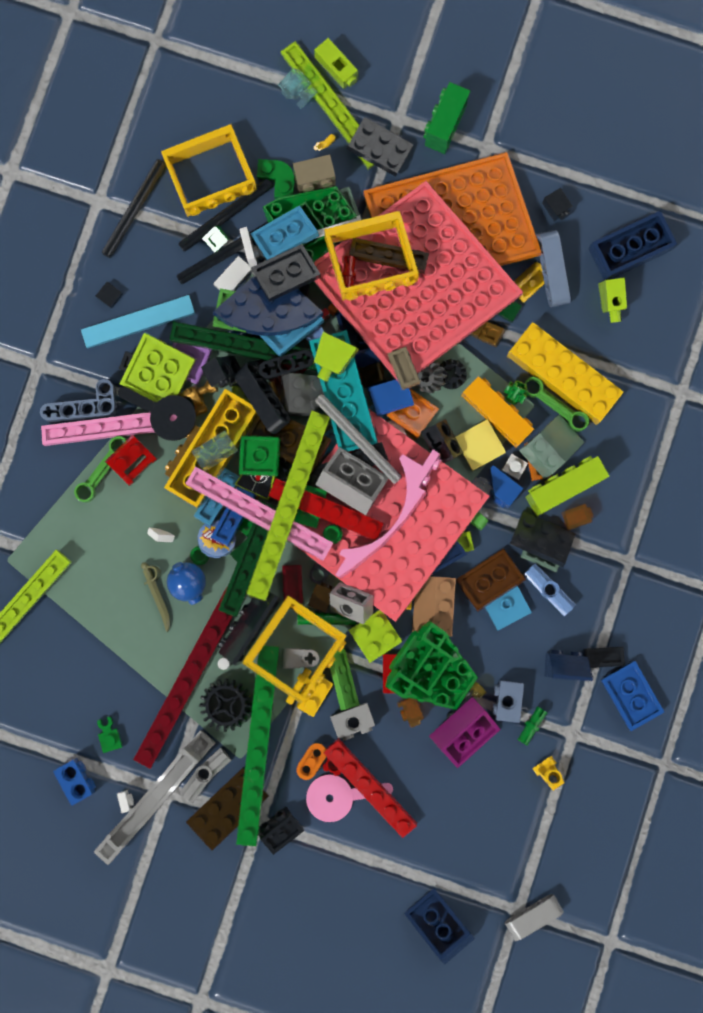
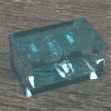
(214, 451)

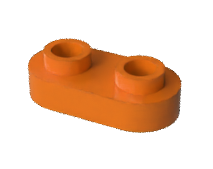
(312, 761)

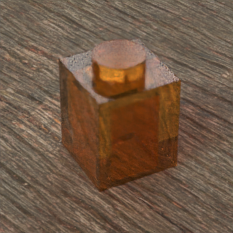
(577, 516)

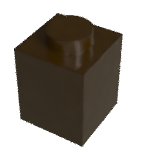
(320, 597)

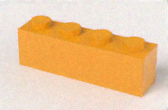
(497, 411)

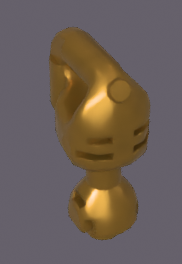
(195, 395)

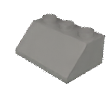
(352, 481)

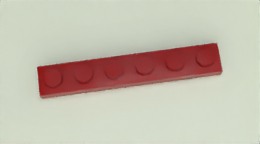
(333, 512)
(370, 788)

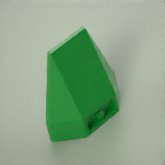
(322, 207)

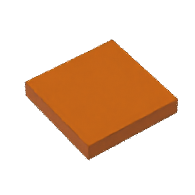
(415, 417)

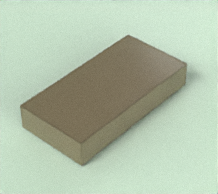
(404, 368)

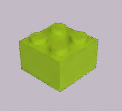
(375, 636)

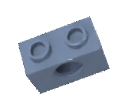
(513, 712)

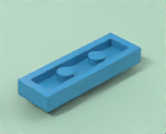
(209, 508)

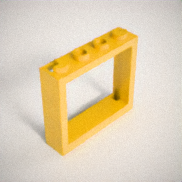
(200, 145)
(366, 227)
(326, 662)

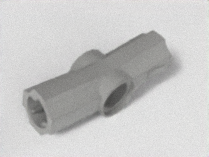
(196, 783)

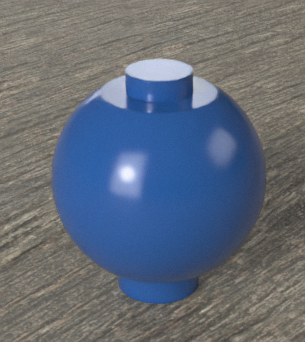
(186, 582)

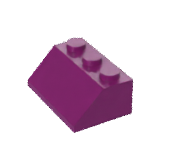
(464, 732)

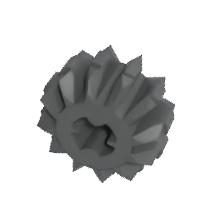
(431, 378)

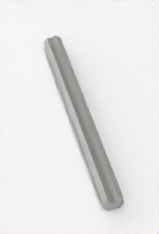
(358, 438)

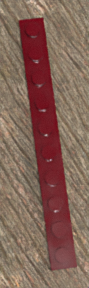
(183, 687)

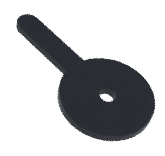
(163, 411)

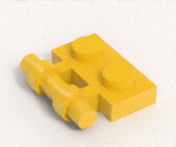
(318, 696)

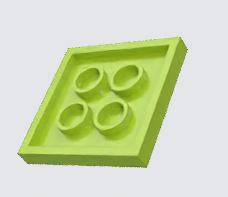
(157, 369)

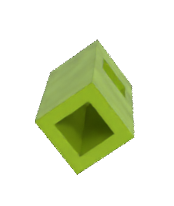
(336, 64)

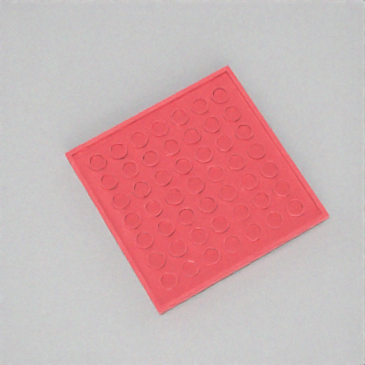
(448, 302)
(419, 546)

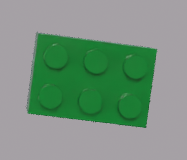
(446, 117)

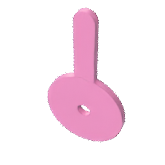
(342, 794)

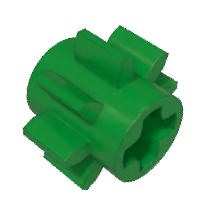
(516, 392)

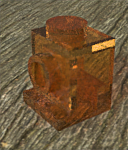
(411, 712)

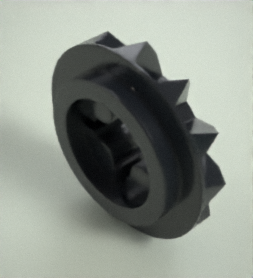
(460, 371)

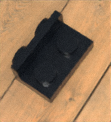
(279, 830)

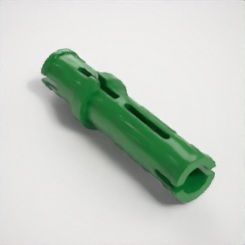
(331, 618)

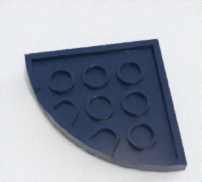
(253, 313)

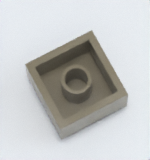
(314, 174)

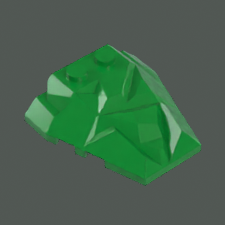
(431, 669)

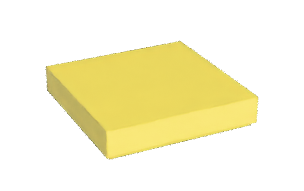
(480, 445)

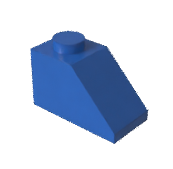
(503, 488)

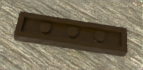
(386, 254)

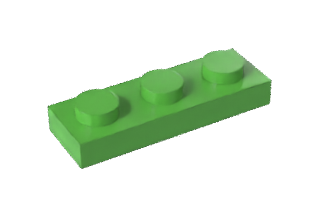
(343, 681)

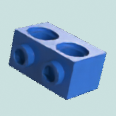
(70, 784)

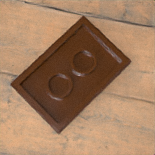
(490, 580)

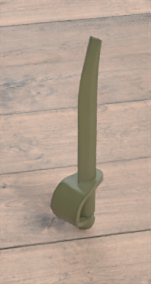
(155, 592)

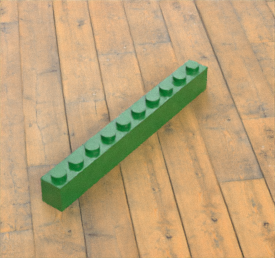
(257, 749)

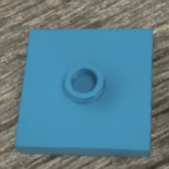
(508, 609)

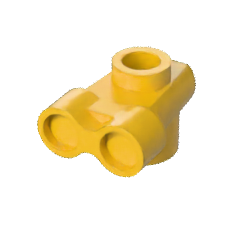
(546, 769)

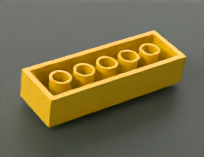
(565, 373)
(228, 415)

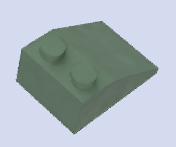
(552, 447)

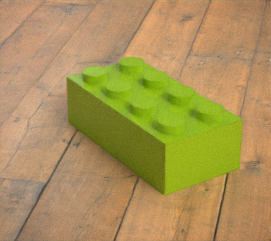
(571, 483)

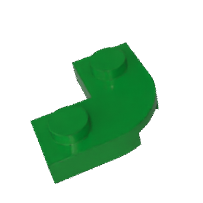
(278, 172)

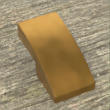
(489, 334)

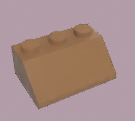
(435, 604)

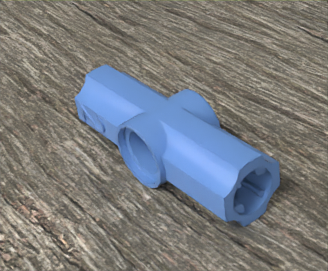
(558, 599)

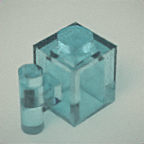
(295, 86)

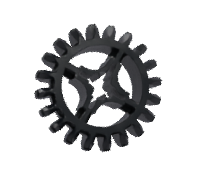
(231, 712)

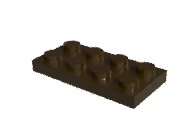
(290, 440)
(220, 813)

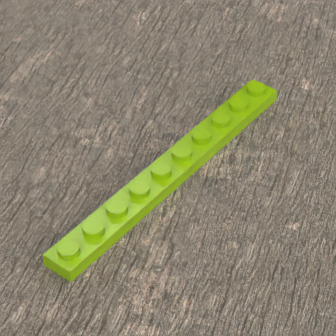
(288, 506)

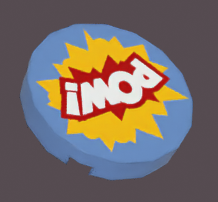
(211, 547)

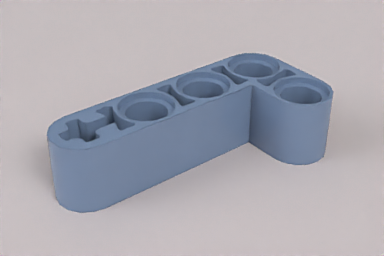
(553, 268)
(79, 406)

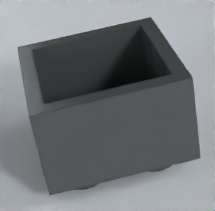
(299, 394)

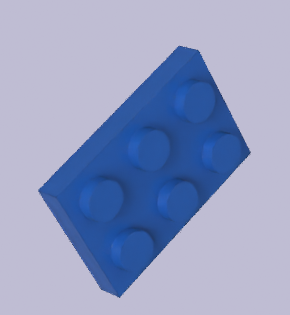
(632, 696)

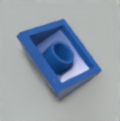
(389, 397)

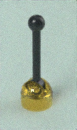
(476, 691)

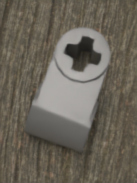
(296, 658)

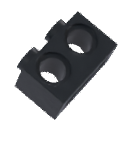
(221, 371)
(442, 440)

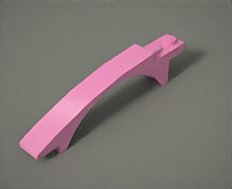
(416, 478)

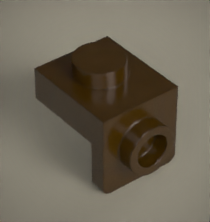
(372, 374)

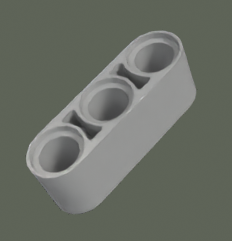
(534, 917)

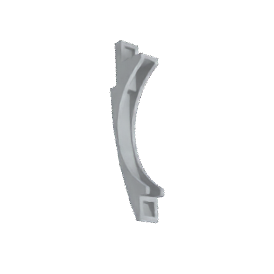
(154, 797)

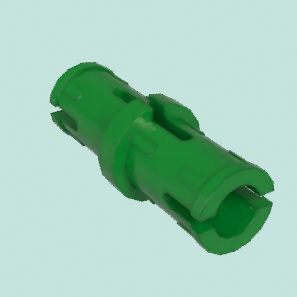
(532, 726)

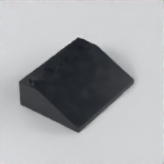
(247, 628)

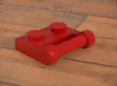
(127, 455)

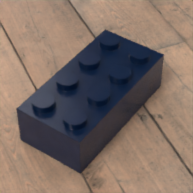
(632, 246)

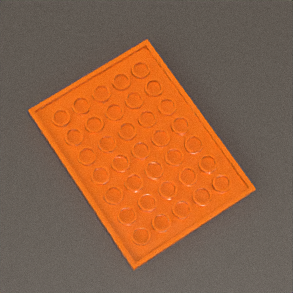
(482, 197)

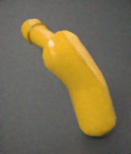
(327, 142)

